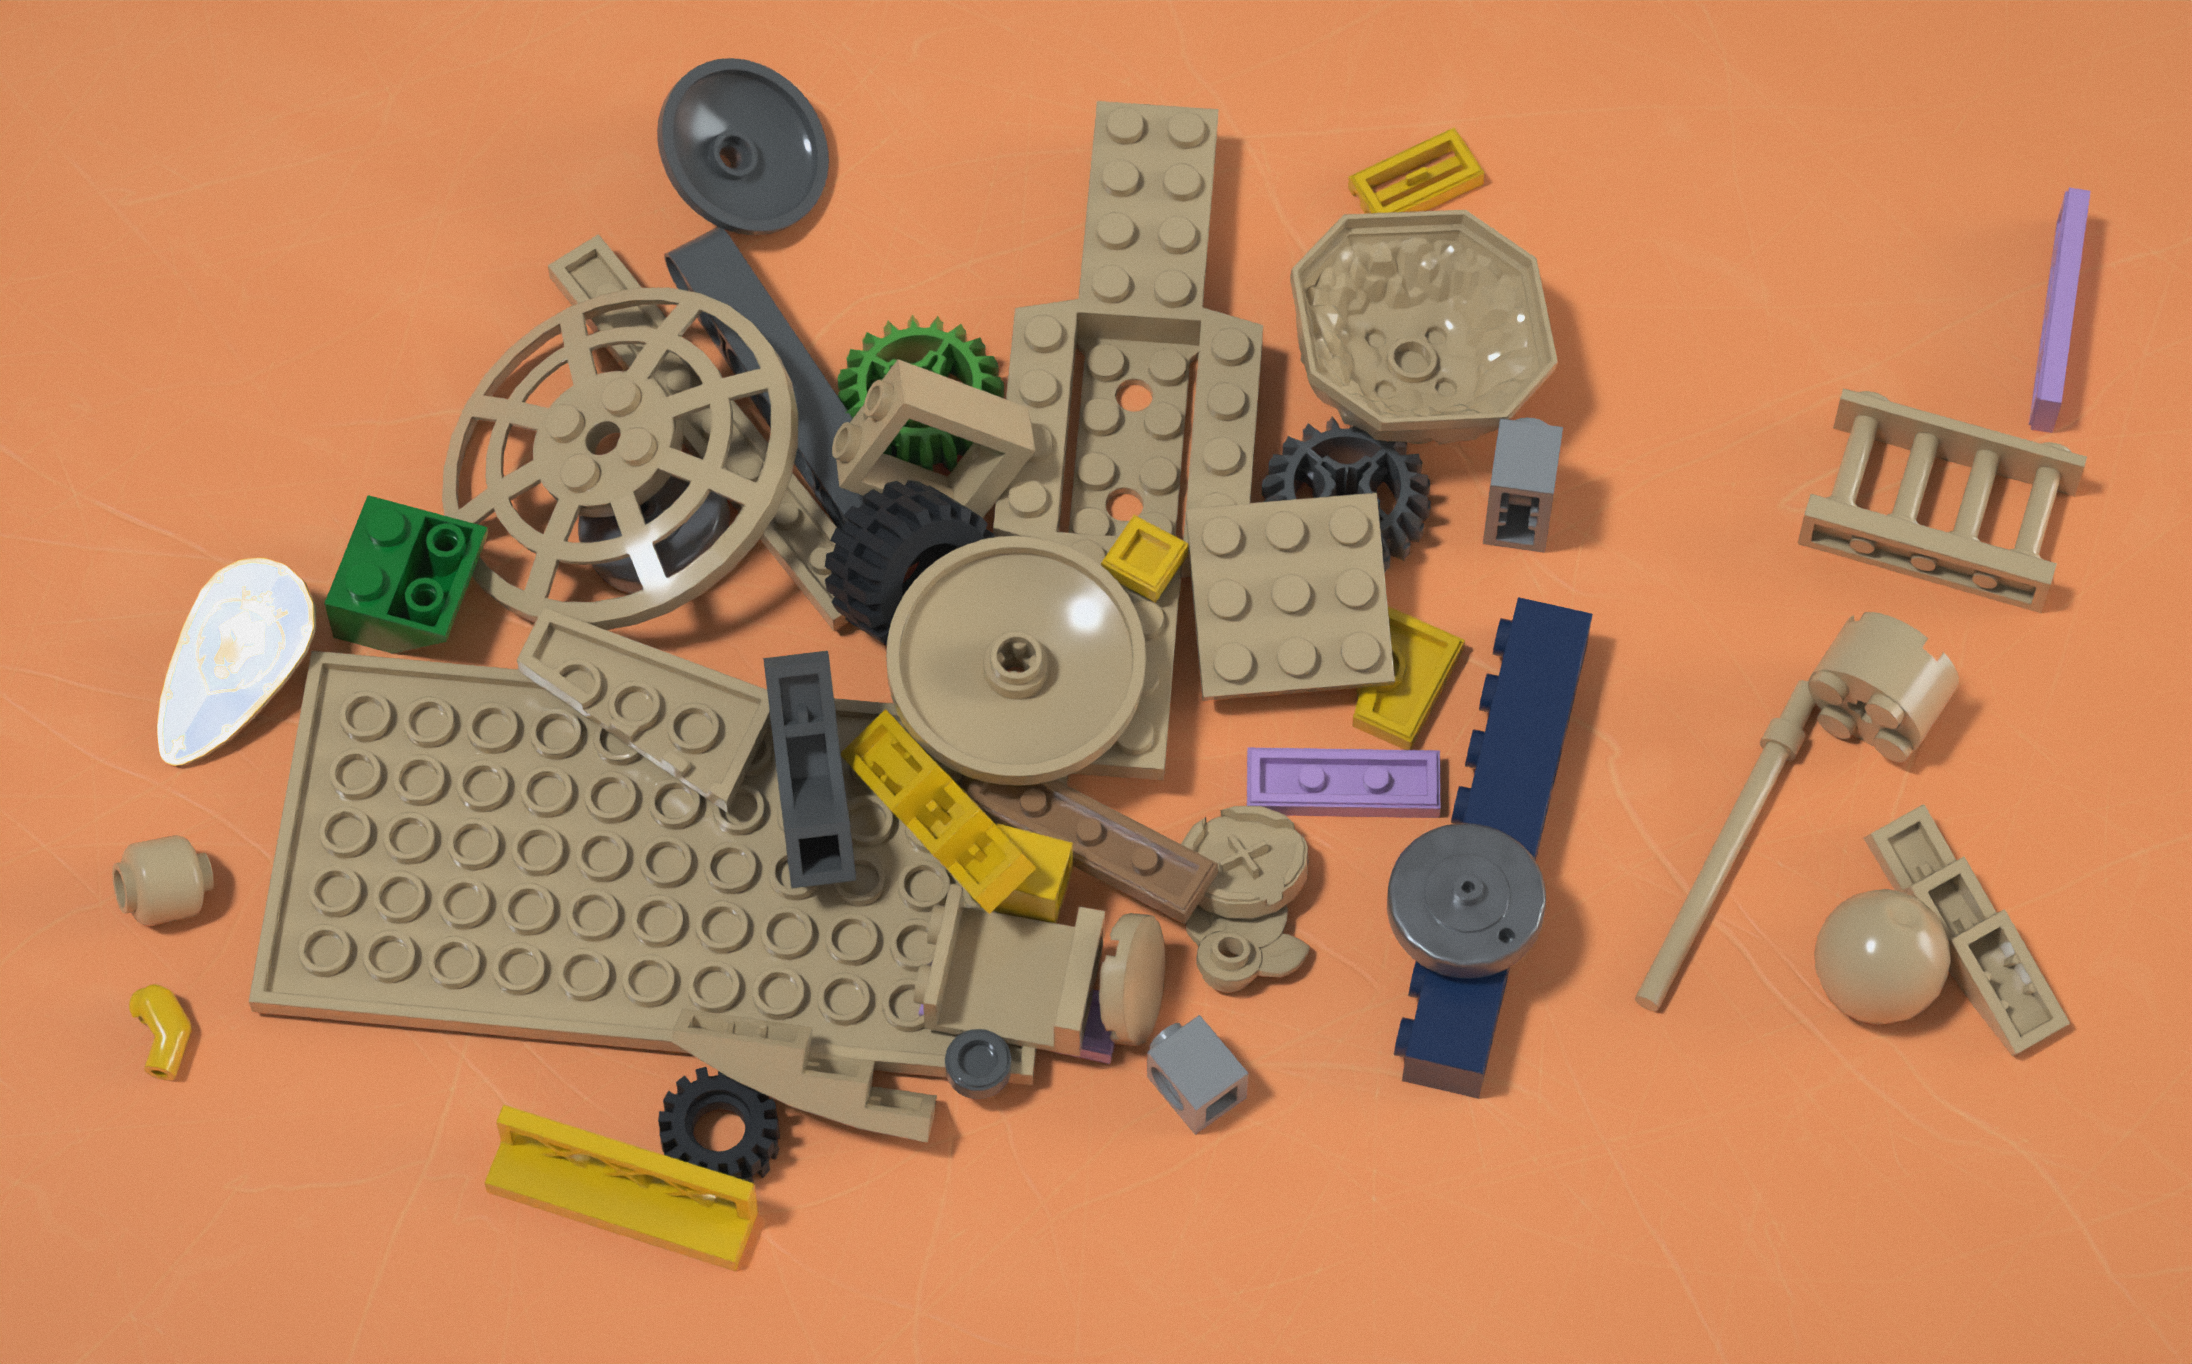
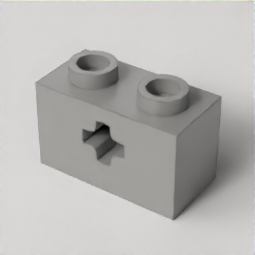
(1522, 484)

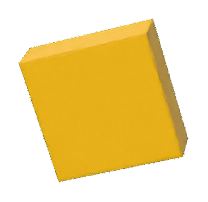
(1145, 558)

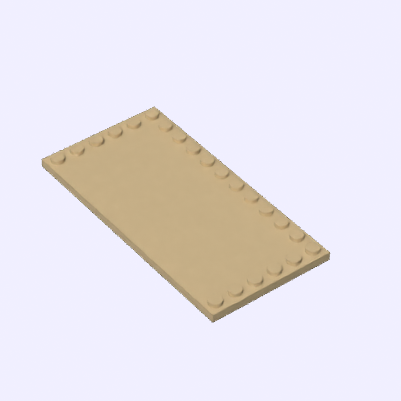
(527, 875)

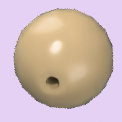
(1882, 956)

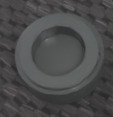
(978, 1064)

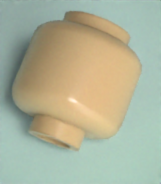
(162, 880)

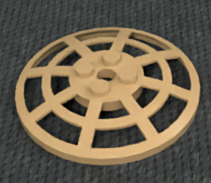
(638, 464)

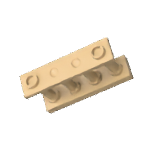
(1937, 556)

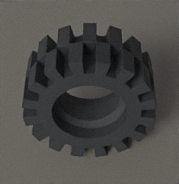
(717, 1093)

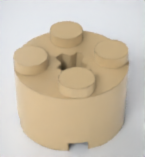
(1881, 685)

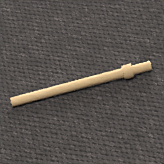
(1779, 745)

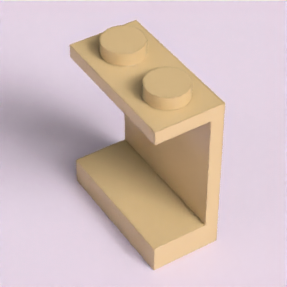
(1010, 975)

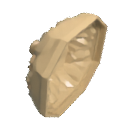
(1421, 325)

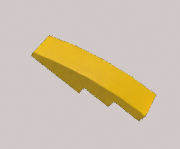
(938, 811)

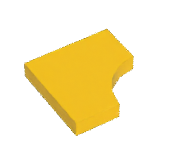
(1422, 667)

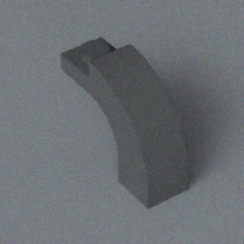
(809, 769)

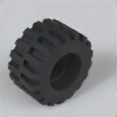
(884, 541)

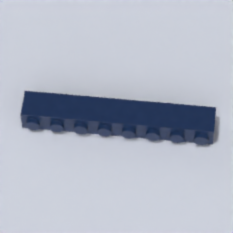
(1510, 792)

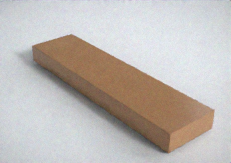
(1104, 843)

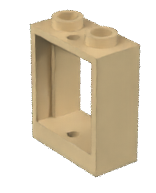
(907, 392)

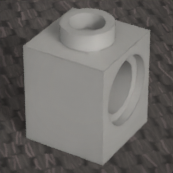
(1196, 1073)

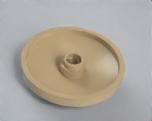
(1028, 609)

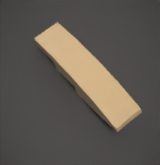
(1984, 945)
(779, 1064)

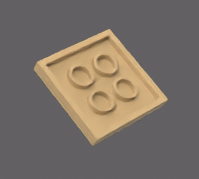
(1289, 596)

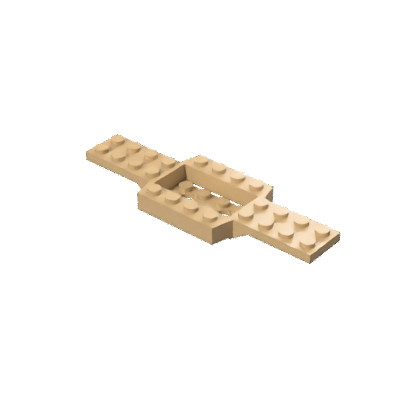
(1143, 327)

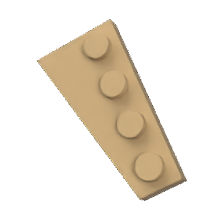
(661, 705)

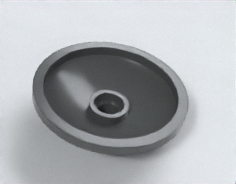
(762, 130)

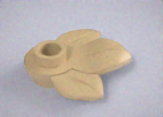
(1253, 944)

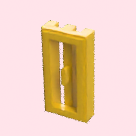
(1463, 166)

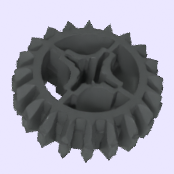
(1352, 464)

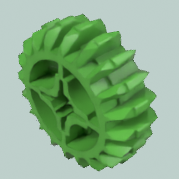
(930, 350)

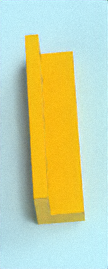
(622, 1188)

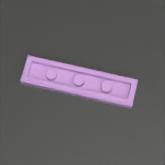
(2059, 310)

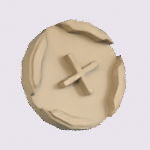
(1257, 857)
(1133, 979)

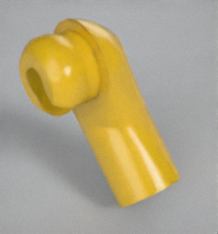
(169, 1025)

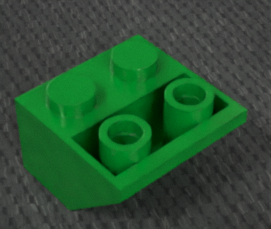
(402, 577)

